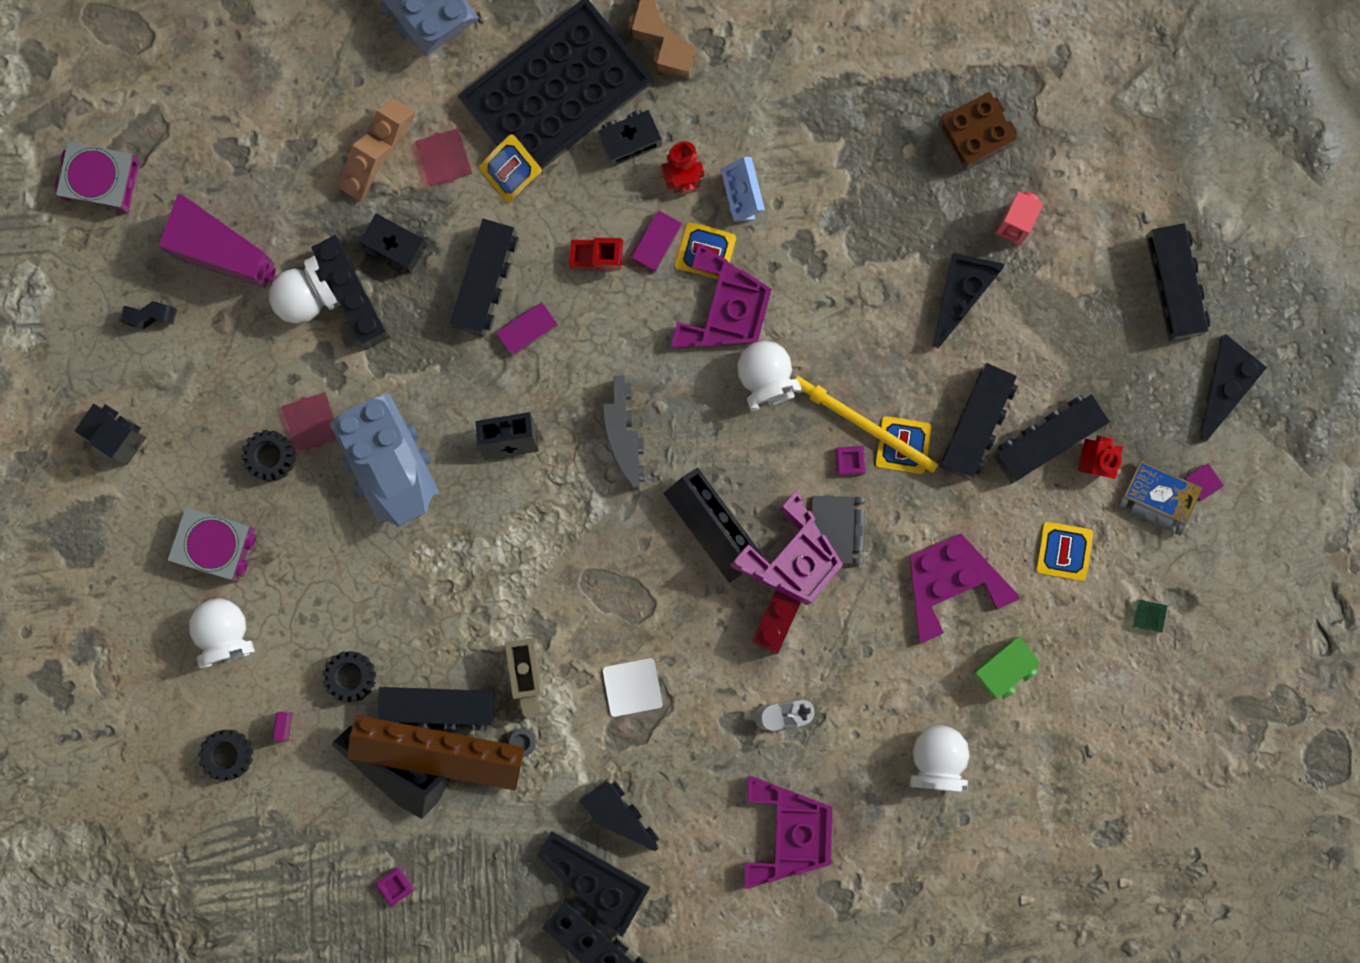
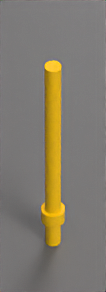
(819, 395)

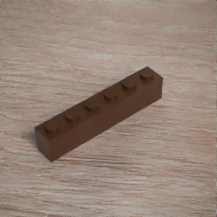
(435, 752)

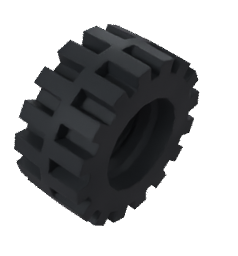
(208, 760)

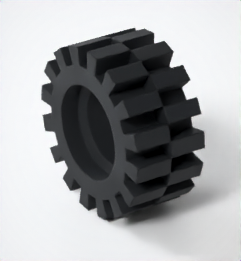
(252, 450)
(333, 670)

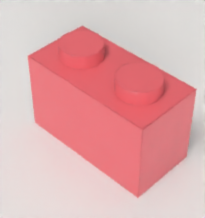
(1020, 217)

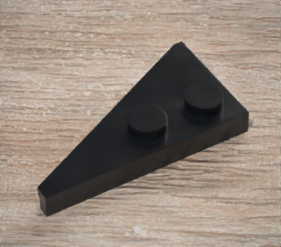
(964, 285)
(1233, 377)

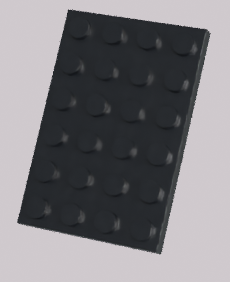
(557, 85)

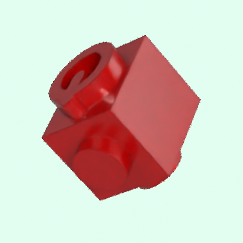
(682, 180)
(1100, 457)

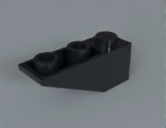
(612, 812)

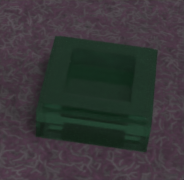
(1150, 616)

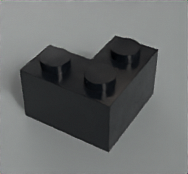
(111, 435)

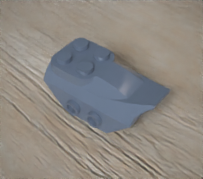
(429, 21)
(385, 460)

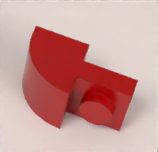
(598, 254)

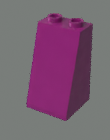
(208, 243)

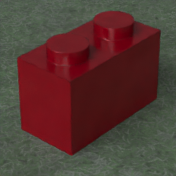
(776, 622)

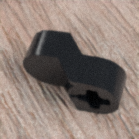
(148, 315)

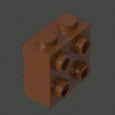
(978, 130)

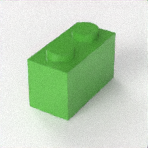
(1007, 668)

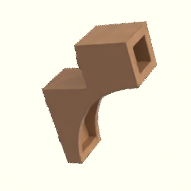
(674, 55)
(369, 152)

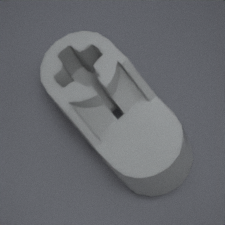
(797, 713)

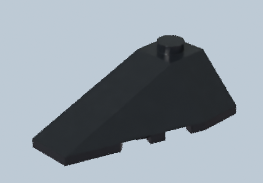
(407, 788)

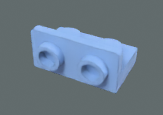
(742, 189)

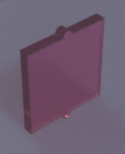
(443, 157)
(309, 421)

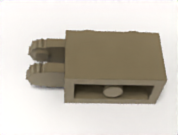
(525, 674)

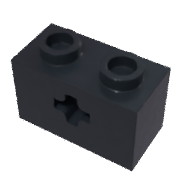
(620, 148)
(382, 231)
(507, 436)

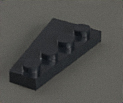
(597, 882)

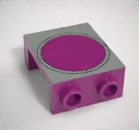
(97, 176)
(212, 544)

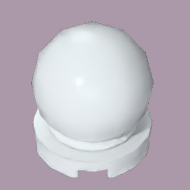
(300, 294)
(766, 372)
(219, 631)
(941, 758)

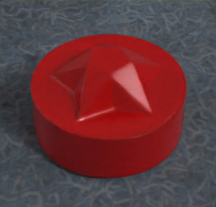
(683, 155)

